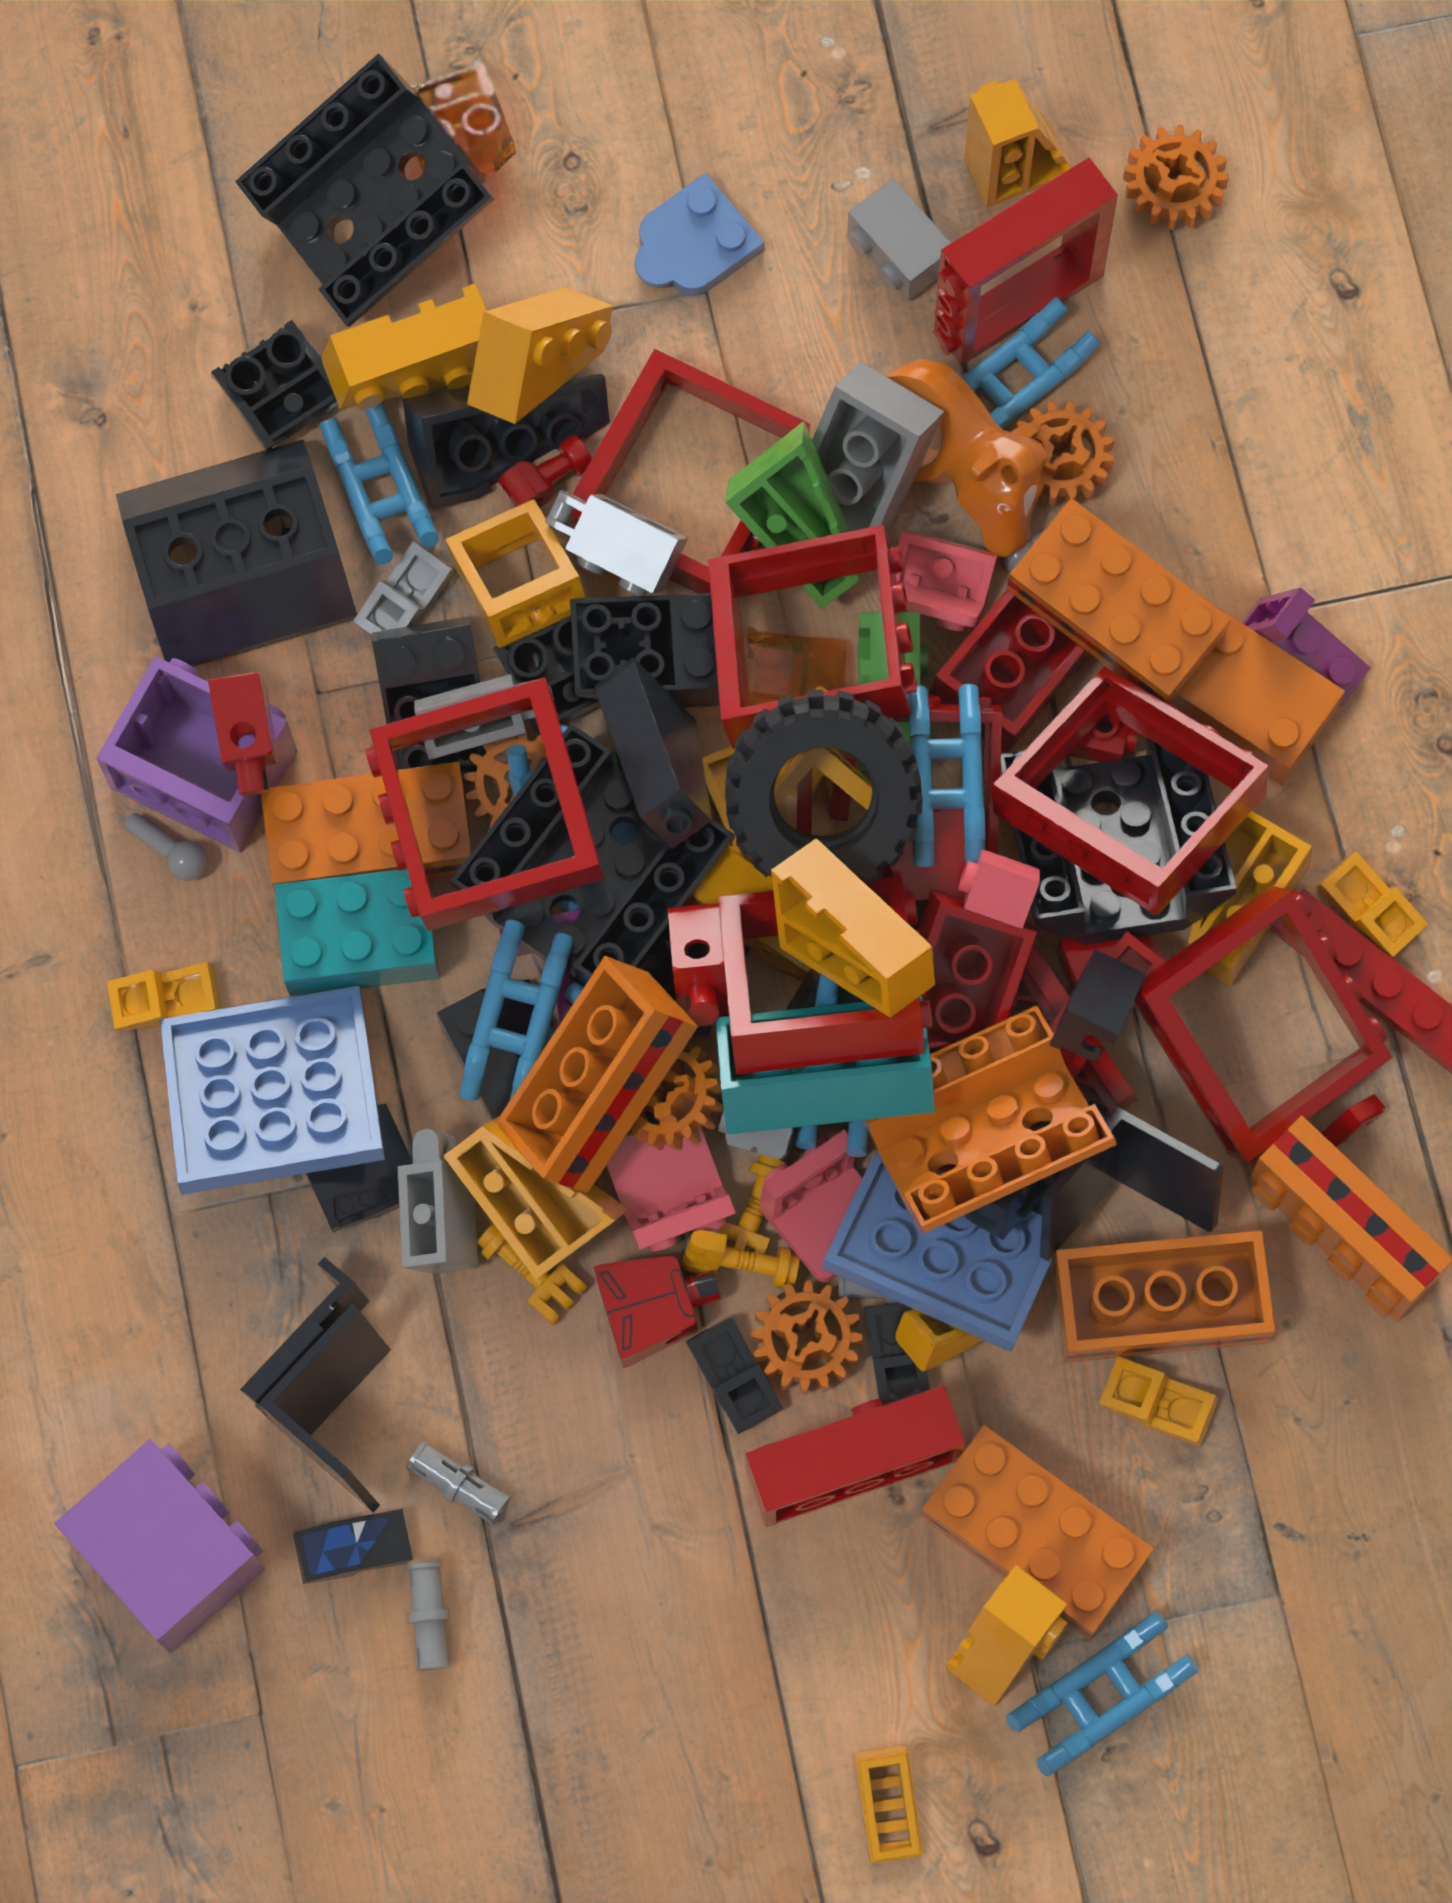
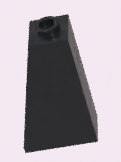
(657, 752)

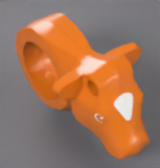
(991, 468)

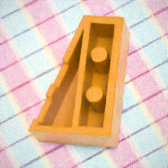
(535, 349)
(408, 355)
(848, 931)

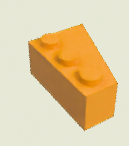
(1010, 143)
(1259, 858)
(734, 876)
(532, 1214)
(1009, 1630)

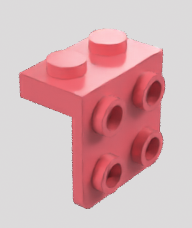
(945, 579)
(668, 1190)
(811, 1200)

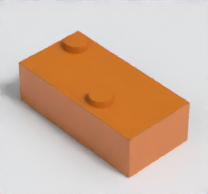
(1260, 699)

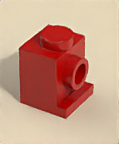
(1106, 746)

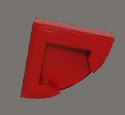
(840, 800)
(1352, 1119)

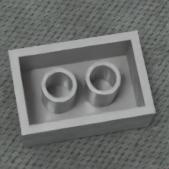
(873, 445)

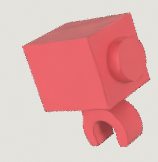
(999, 888)

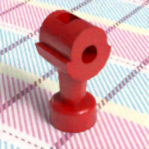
(535, 482)

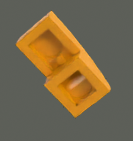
(1371, 905)
(148, 996)
(1158, 1402)

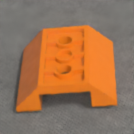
(984, 1104)

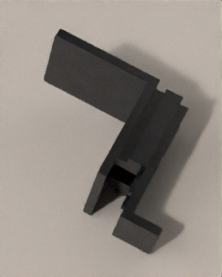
(1141, 1160)
(318, 1371)

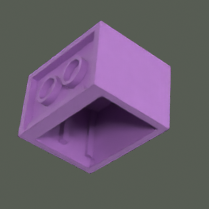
(171, 761)
(162, 1543)

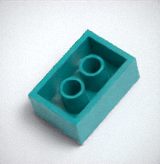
(351, 933)

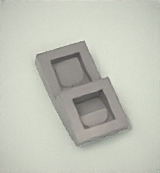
(407, 591)

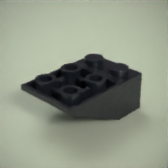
(662, 632)
(421, 664)

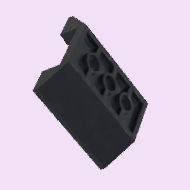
(352, 166)
(243, 581)
(1159, 810)
(642, 879)

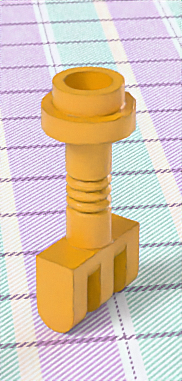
(745, 1233)
(709, 1251)
(546, 1286)

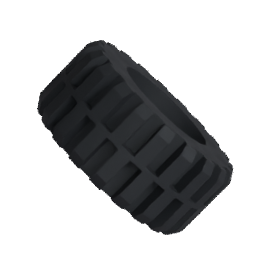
(818, 723)

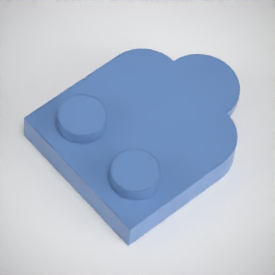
(694, 240)

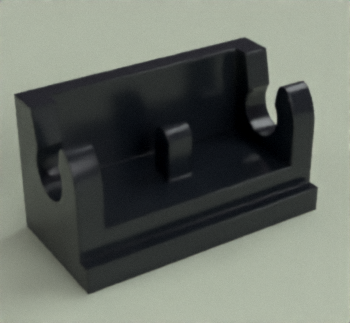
(1097, 1005)

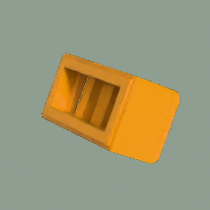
(927, 1343)
(880, 1758)

